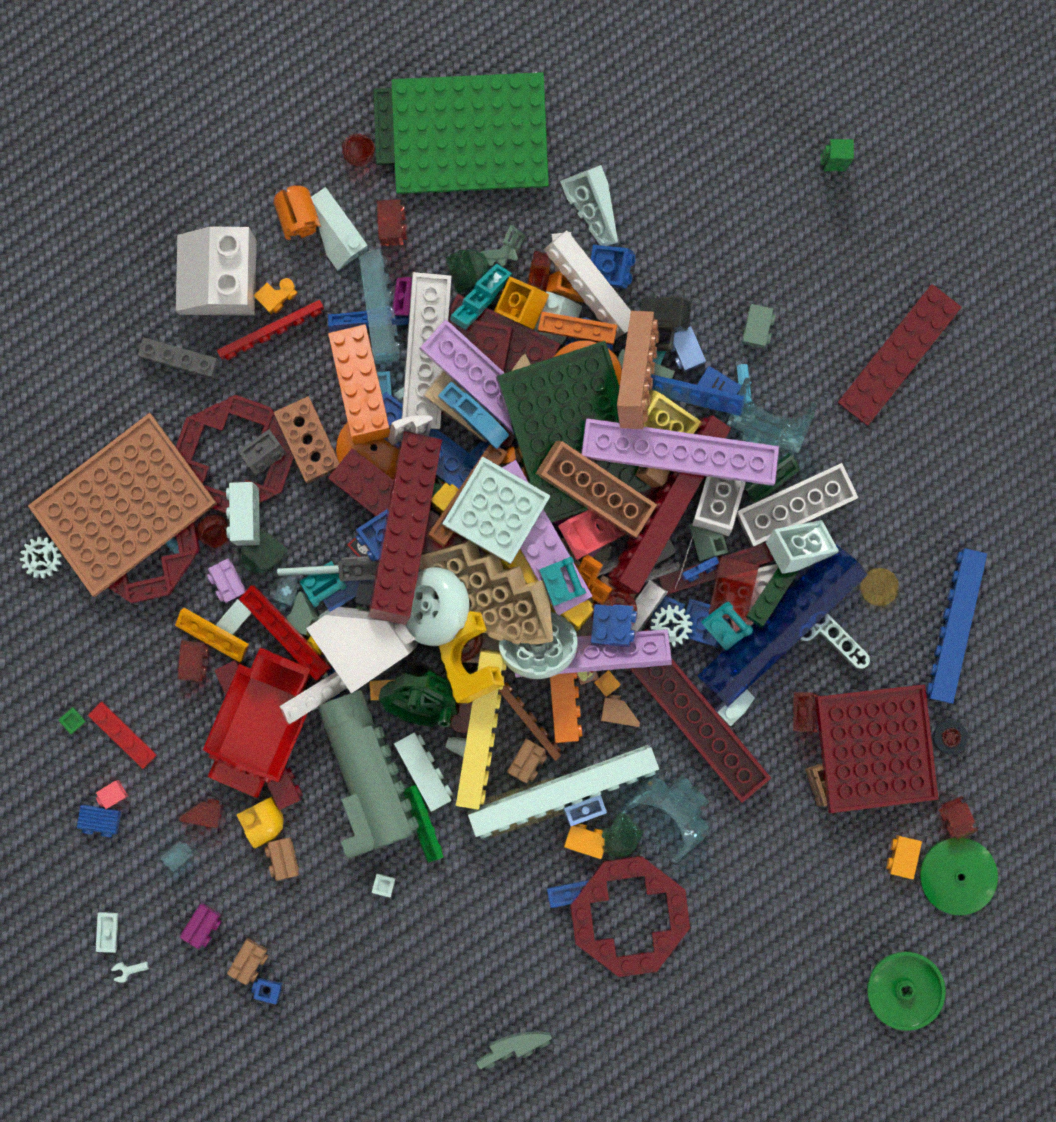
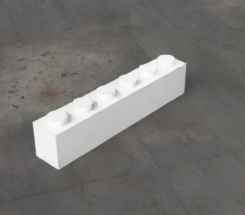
(589, 282)

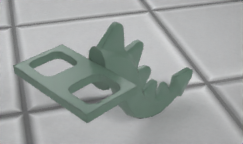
(506, 251)

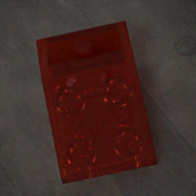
(734, 584)

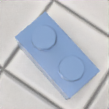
(687, 350)
(585, 810)

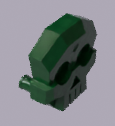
(420, 699)

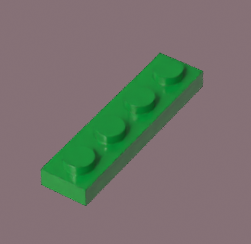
(426, 831)

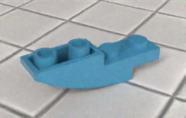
(474, 415)

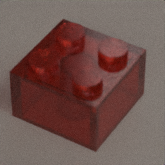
(390, 224)

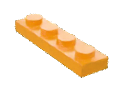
(211, 634)

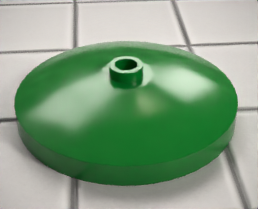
(941, 870)
(920, 1002)

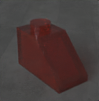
(539, 270)
(205, 813)

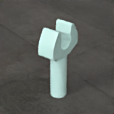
(129, 970)

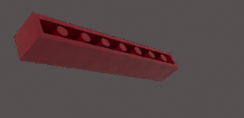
(285, 791)

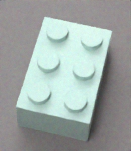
(243, 513)

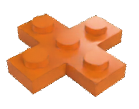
(589, 571)

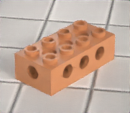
(295, 435)

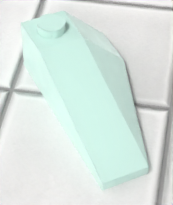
(592, 199)
(337, 232)
(559, 305)

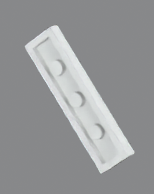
(312, 697)

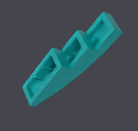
(482, 295)

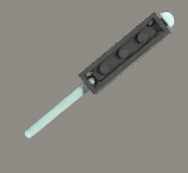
(348, 568)

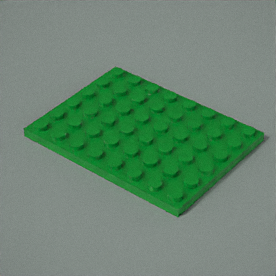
(469, 133)

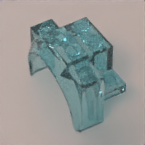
(767, 428)
(681, 803)

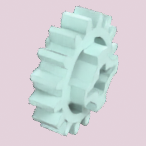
(46, 552)
(680, 624)

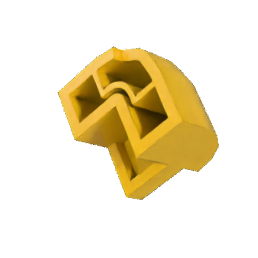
(262, 822)

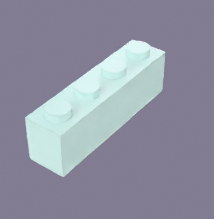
(423, 772)

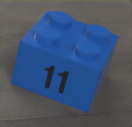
(718, 381)

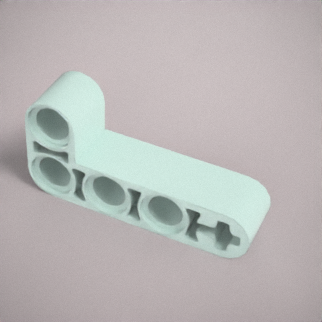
(838, 640)

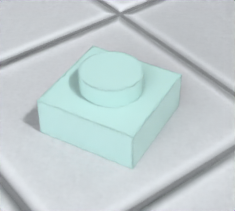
(383, 885)

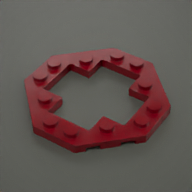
(216, 417)
(173, 567)
(597, 891)

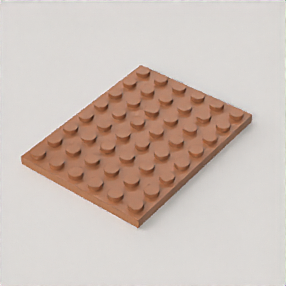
(122, 504)

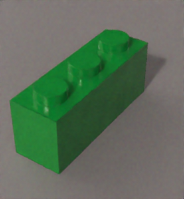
(837, 155)

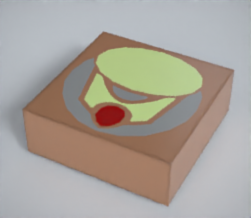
(585, 677)

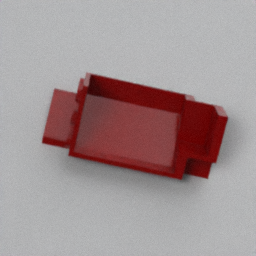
(250, 732)

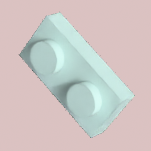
(107, 932)

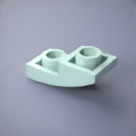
(234, 617)

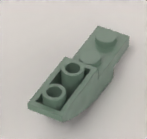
(521, 1043)

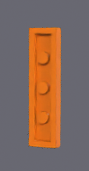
(577, 328)

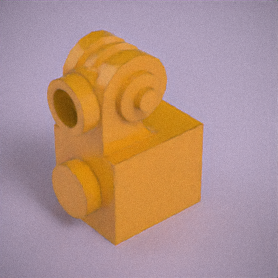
(273, 299)

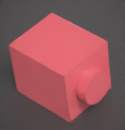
(111, 795)

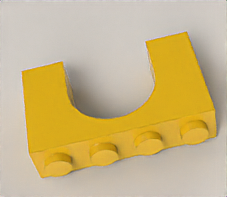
(468, 686)

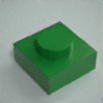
(72, 720)

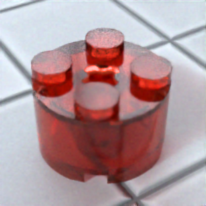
(958, 817)

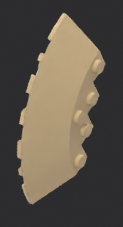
(506, 602)

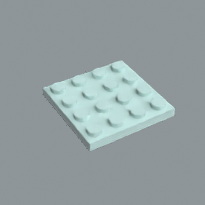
(496, 510)

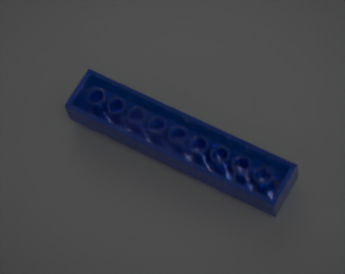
(790, 620)

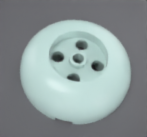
(450, 607)
(540, 660)

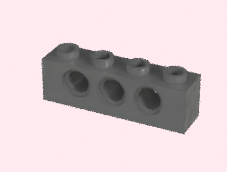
(178, 358)

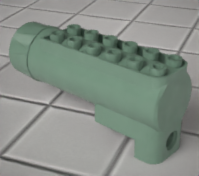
(376, 796)

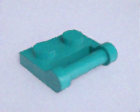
(317, 582)
(556, 584)
(722, 630)

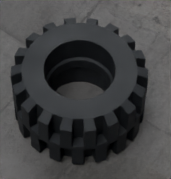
(425, 659)

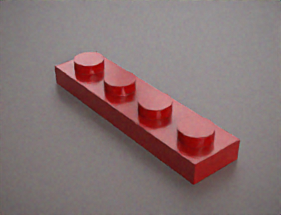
(122, 735)

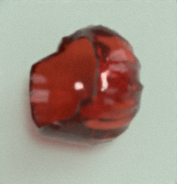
(358, 149)
(212, 531)

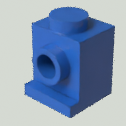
(272, 996)

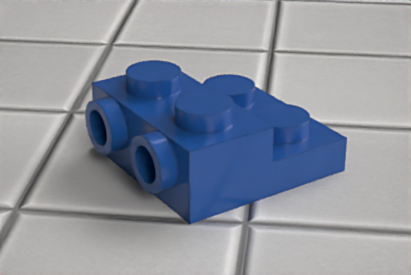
(614, 264)
(371, 535)
(698, 612)
(613, 625)

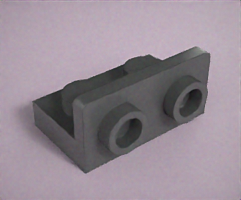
(262, 452)

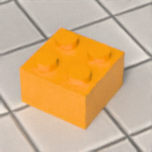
(521, 302)

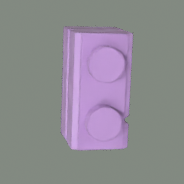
(227, 581)

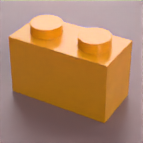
(585, 840)
(904, 857)

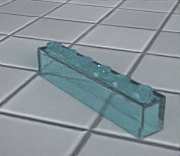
(377, 306)

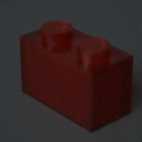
(192, 661)
(805, 712)

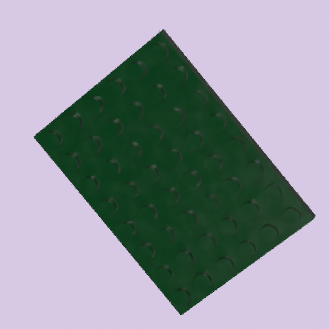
(551, 405)

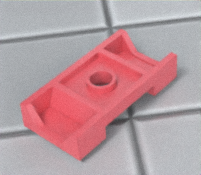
(584, 535)

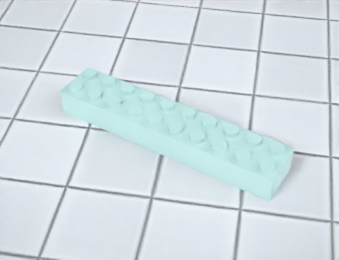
(563, 790)

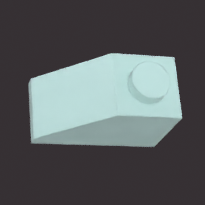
(736, 709)

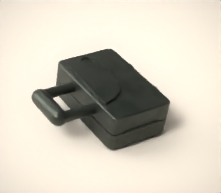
(672, 316)

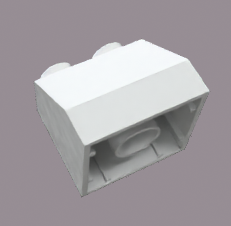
(216, 272)
(360, 644)

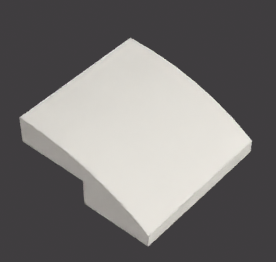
(415, 424)

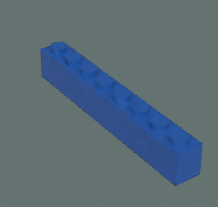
(957, 625)

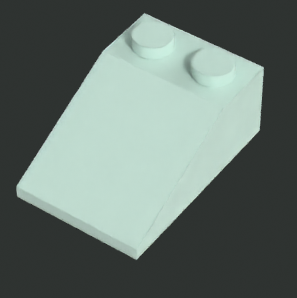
(800, 545)

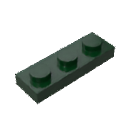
(785, 469)

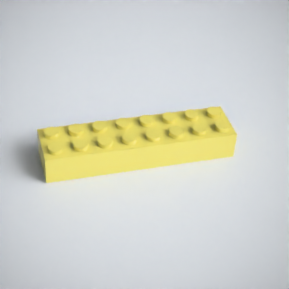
(480, 739)

